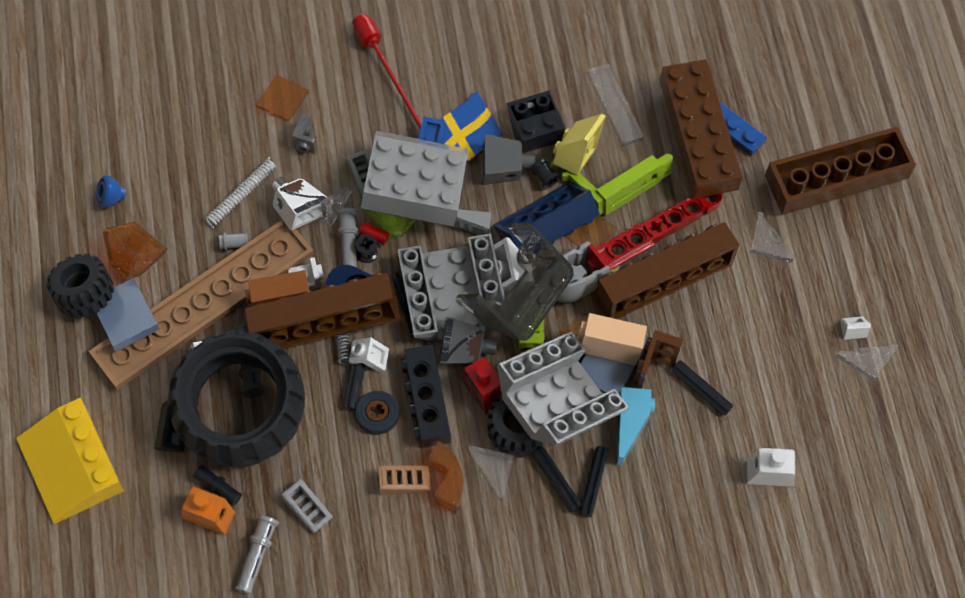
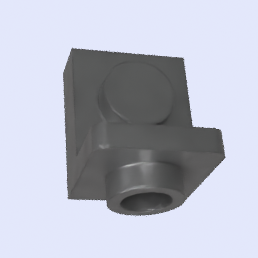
(302, 135)

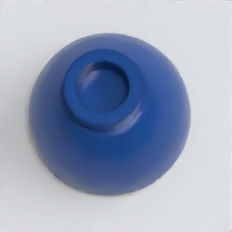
(109, 192)

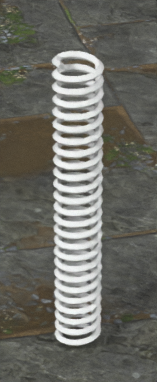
(244, 191)

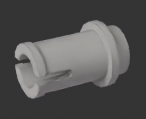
(232, 240)

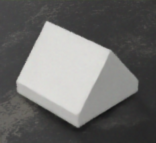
(855, 327)

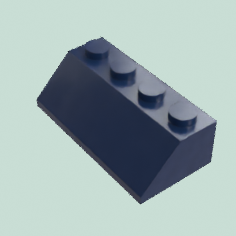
(553, 214)

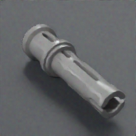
(348, 233)
(259, 543)

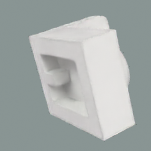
(313, 272)
(370, 353)

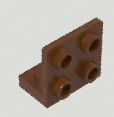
(659, 347)

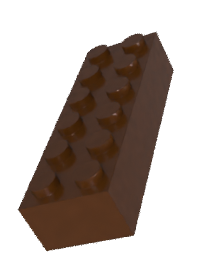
(700, 129)
(839, 170)
(666, 271)
(325, 312)

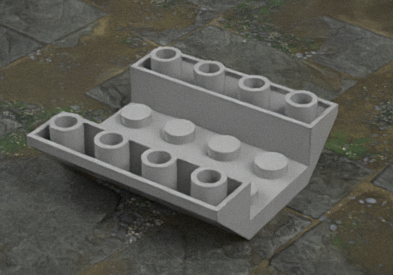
(439, 276)
(554, 392)

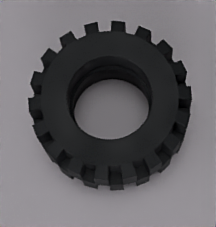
(80, 285)
(503, 437)

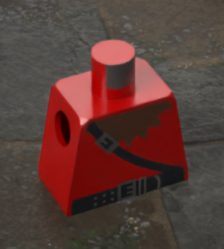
(481, 382)

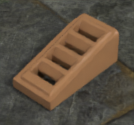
(395, 488)

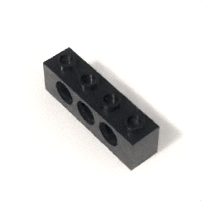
(424, 359)

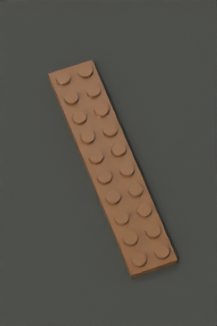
(204, 302)

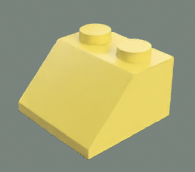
(578, 144)

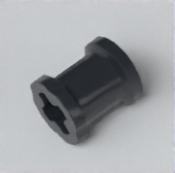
(545, 173)
(371, 244)

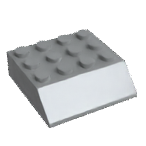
(414, 178)

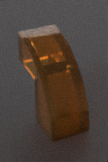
(451, 489)

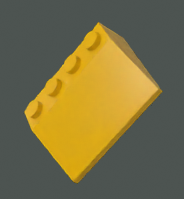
(69, 461)

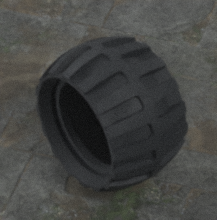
(207, 359)

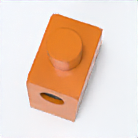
(205, 509)

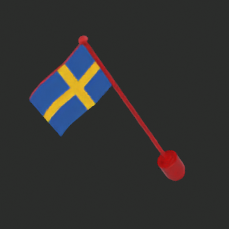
(464, 125)

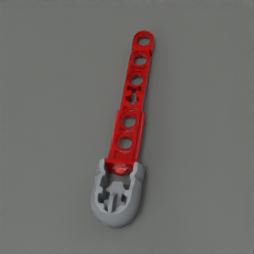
(603, 260)

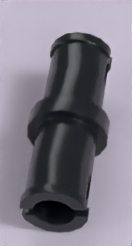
(217, 485)

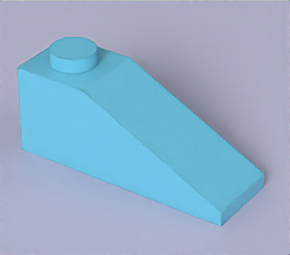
(633, 420)

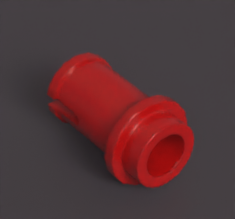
(380, 235)

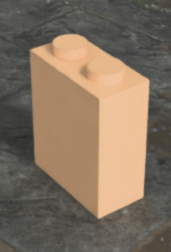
(612, 338)

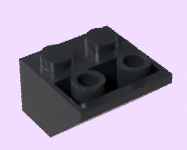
(536, 121)

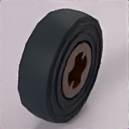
(382, 423)

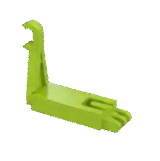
(625, 186)

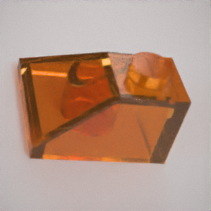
(131, 249)

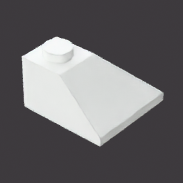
(507, 263)

